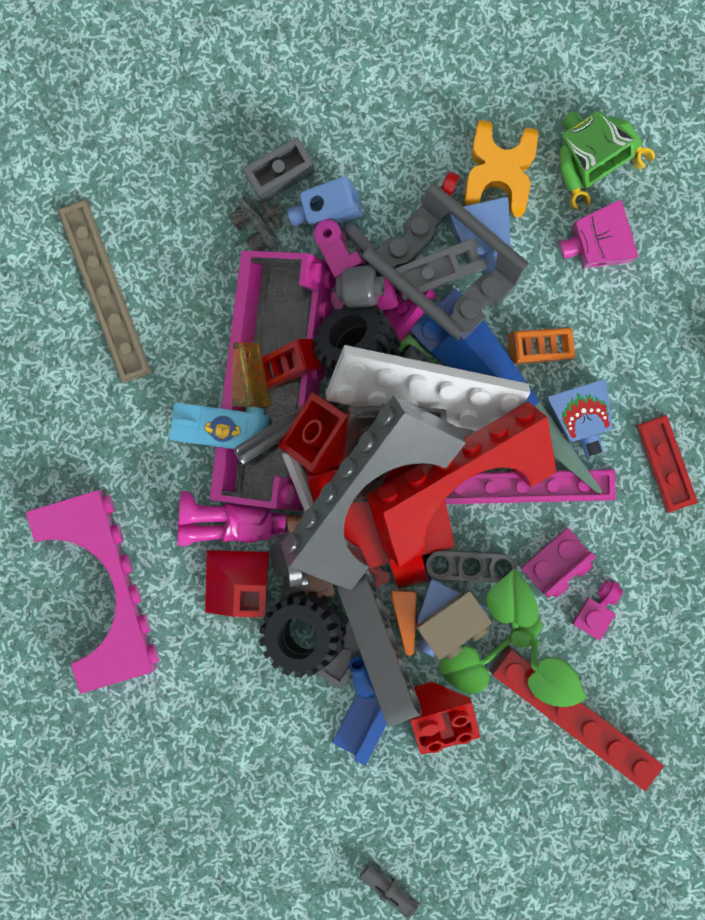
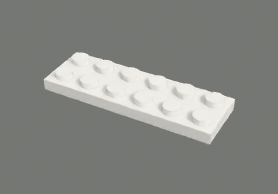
(469, 397)

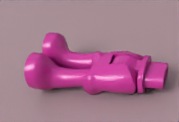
(241, 521)

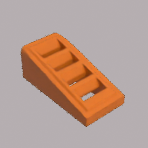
(515, 347)
(405, 609)

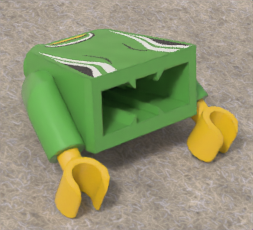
(595, 149)

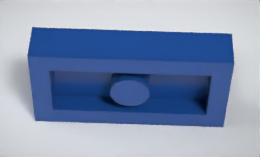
(361, 728)

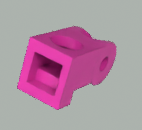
(333, 246)

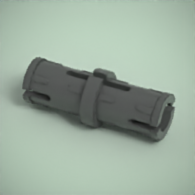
(389, 890)

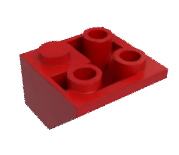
(237, 583)
(444, 720)

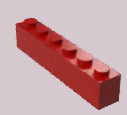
(581, 724)

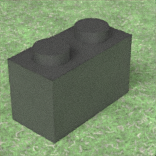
(279, 170)

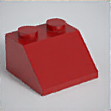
(317, 435)

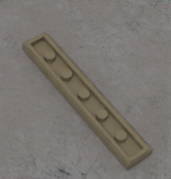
(104, 291)

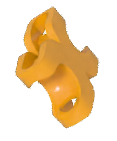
(501, 167)

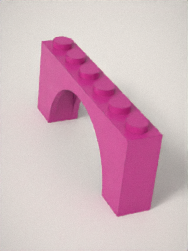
(126, 648)

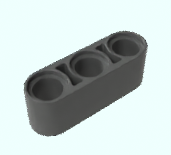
(455, 560)

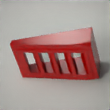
(303, 358)

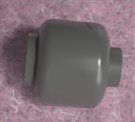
(359, 287)

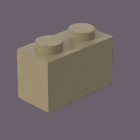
(454, 625)

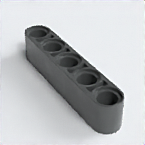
(380, 651)

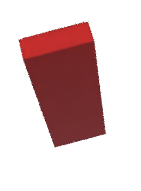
(666, 464)

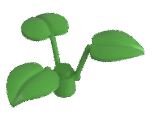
(513, 601)

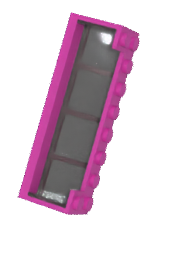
(275, 303)

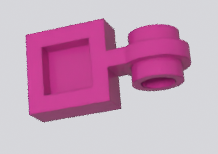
(594, 616)

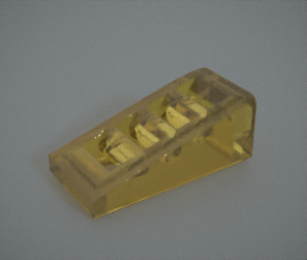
(250, 385)

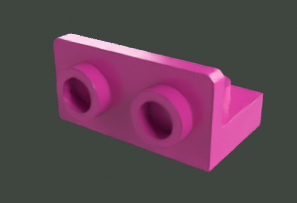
(558, 564)

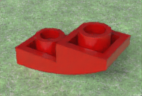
(410, 573)

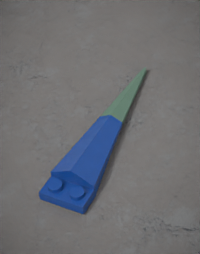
(486, 356)

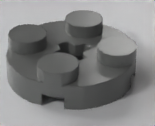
(293, 579)

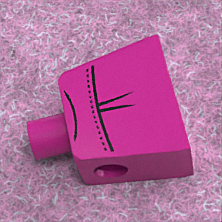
(601, 238)

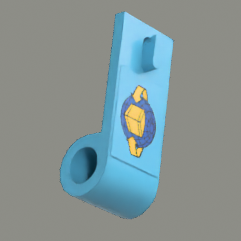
(216, 425)

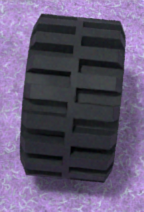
(354, 327)
(283, 648)

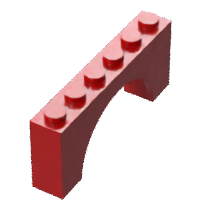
(408, 502)

